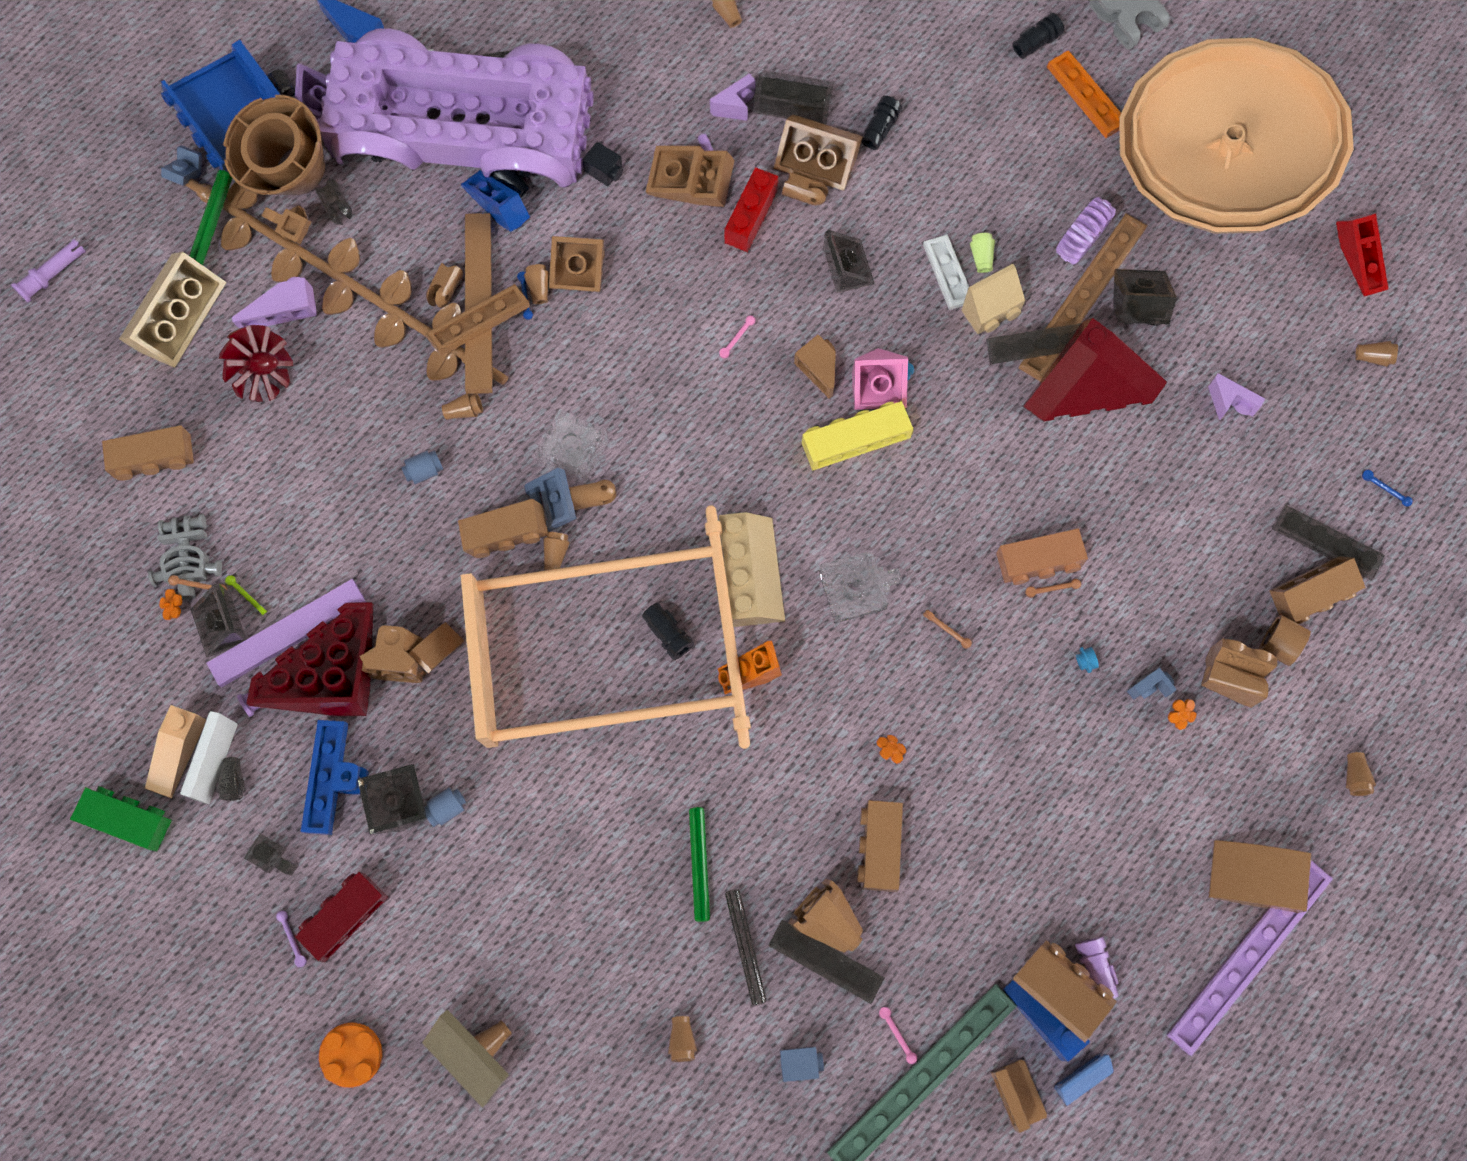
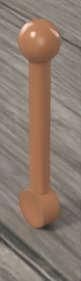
(174, 580)
(1031, 591)
(965, 642)

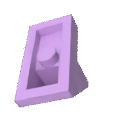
(732, 100)
(1227, 393)

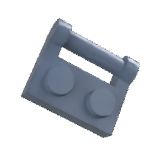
(555, 497)

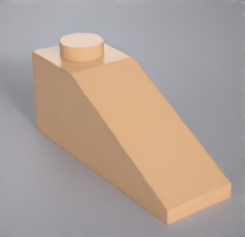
(173, 749)

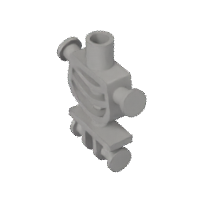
(182, 565)

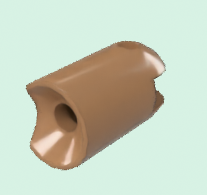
(805, 189)
(443, 285)
(592, 494)

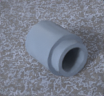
(421, 467)
(444, 806)

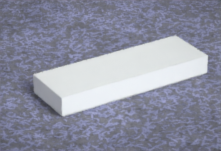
(947, 270)

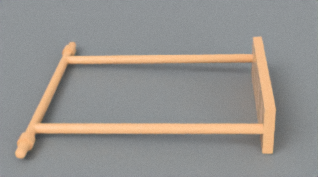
(479, 657)

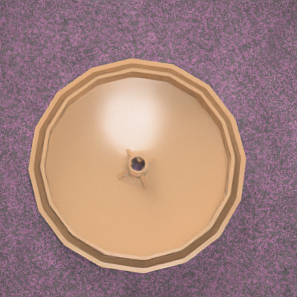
(1235, 135)

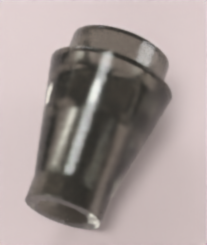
(231, 781)

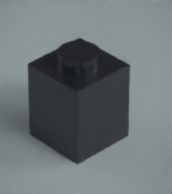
(603, 164)

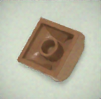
(576, 263)

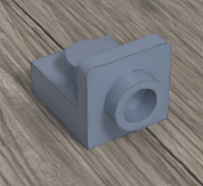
(186, 166)
(1147, 686)

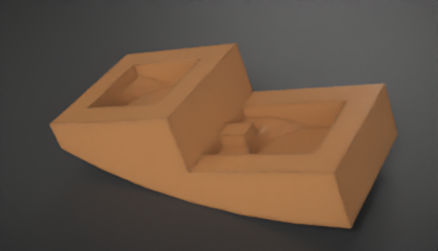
(436, 647)

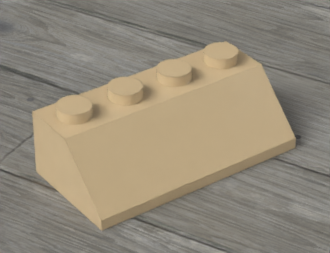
(173, 309)
(751, 569)

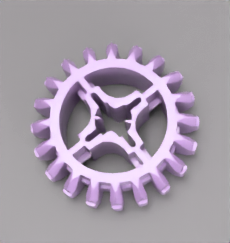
(1085, 230)

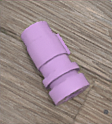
(1096, 963)

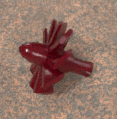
(254, 354)

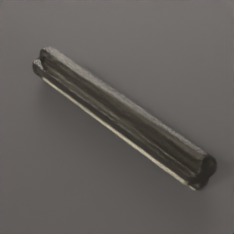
(745, 947)

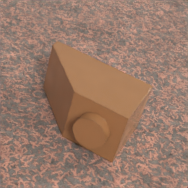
(818, 363)

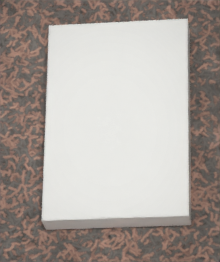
(209, 757)

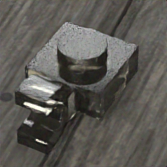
(268, 854)

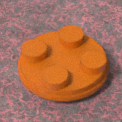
(350, 1055)

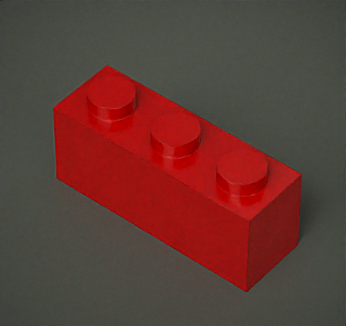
(751, 209)

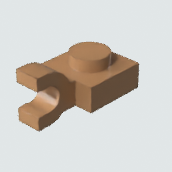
(289, 224)

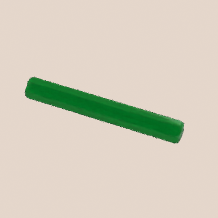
(210, 216)
(699, 864)

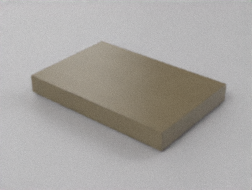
(465, 1058)

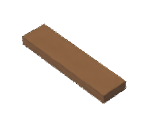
(477, 320)

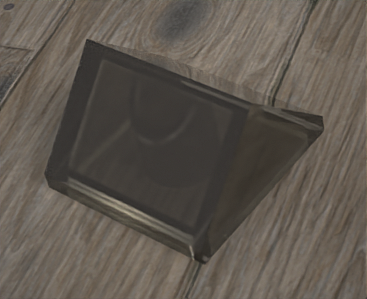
(846, 261)
(217, 621)
(392, 800)

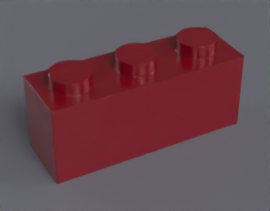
(340, 916)

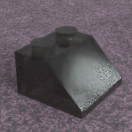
(1143, 297)

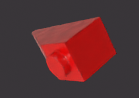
(1363, 251)

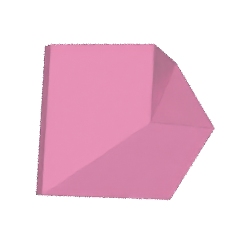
(879, 379)

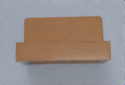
(1019, 1095)

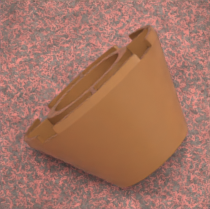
(260, 139)

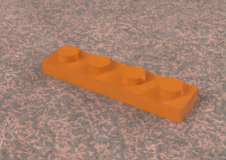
(1086, 93)

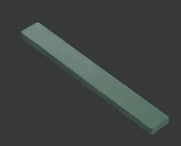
(923, 1077)

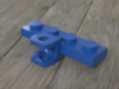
(328, 777)

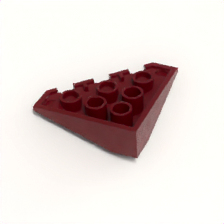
(1092, 375)
(323, 671)

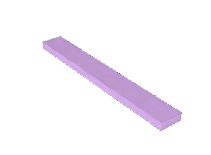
(1240, 969)

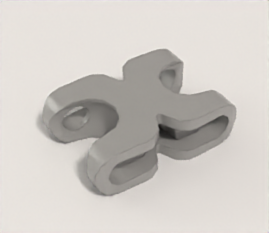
(1128, 14)

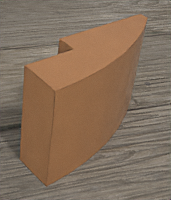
(690, 175)
(1260, 876)

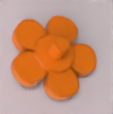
(170, 604)
(1182, 713)
(891, 748)

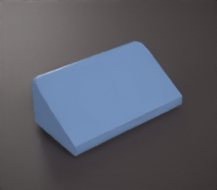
(1084, 1078)

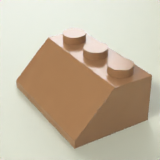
(817, 151)
(1066, 990)

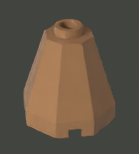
(828, 918)

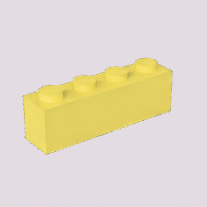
(856, 435)

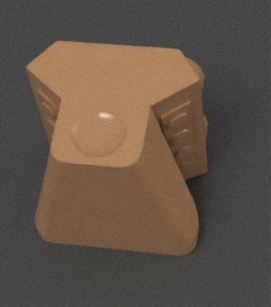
(391, 656)
(1238, 672)

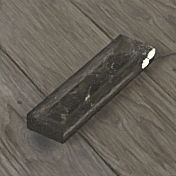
(1029, 344)
(1326, 540)
(826, 962)

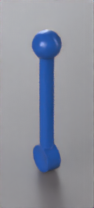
(527, 314)
(1369, 476)

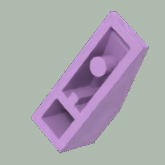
(280, 304)

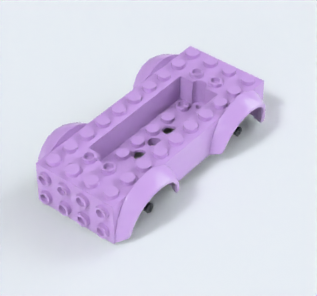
(390, 81)

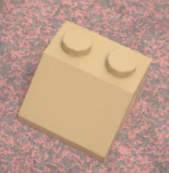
(994, 300)

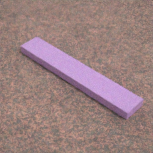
(281, 635)

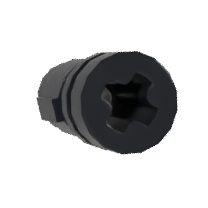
(1035, 37)
(884, 117)
(666, 629)

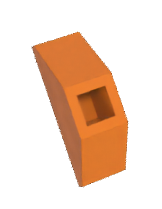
(755, 667)

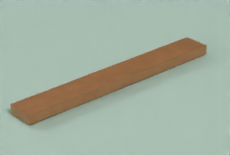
(1090, 286)
(478, 289)

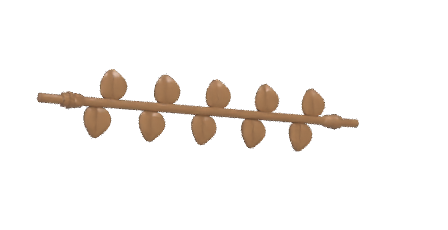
(338, 296)

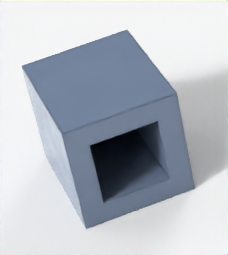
(801, 1064)

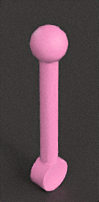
(724, 352)
(885, 1014)

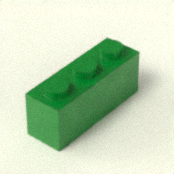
(121, 818)

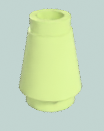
(983, 251)

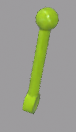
(231, 581)

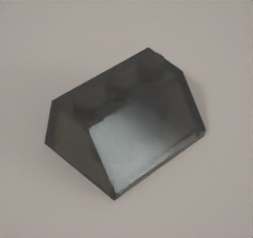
(790, 94)

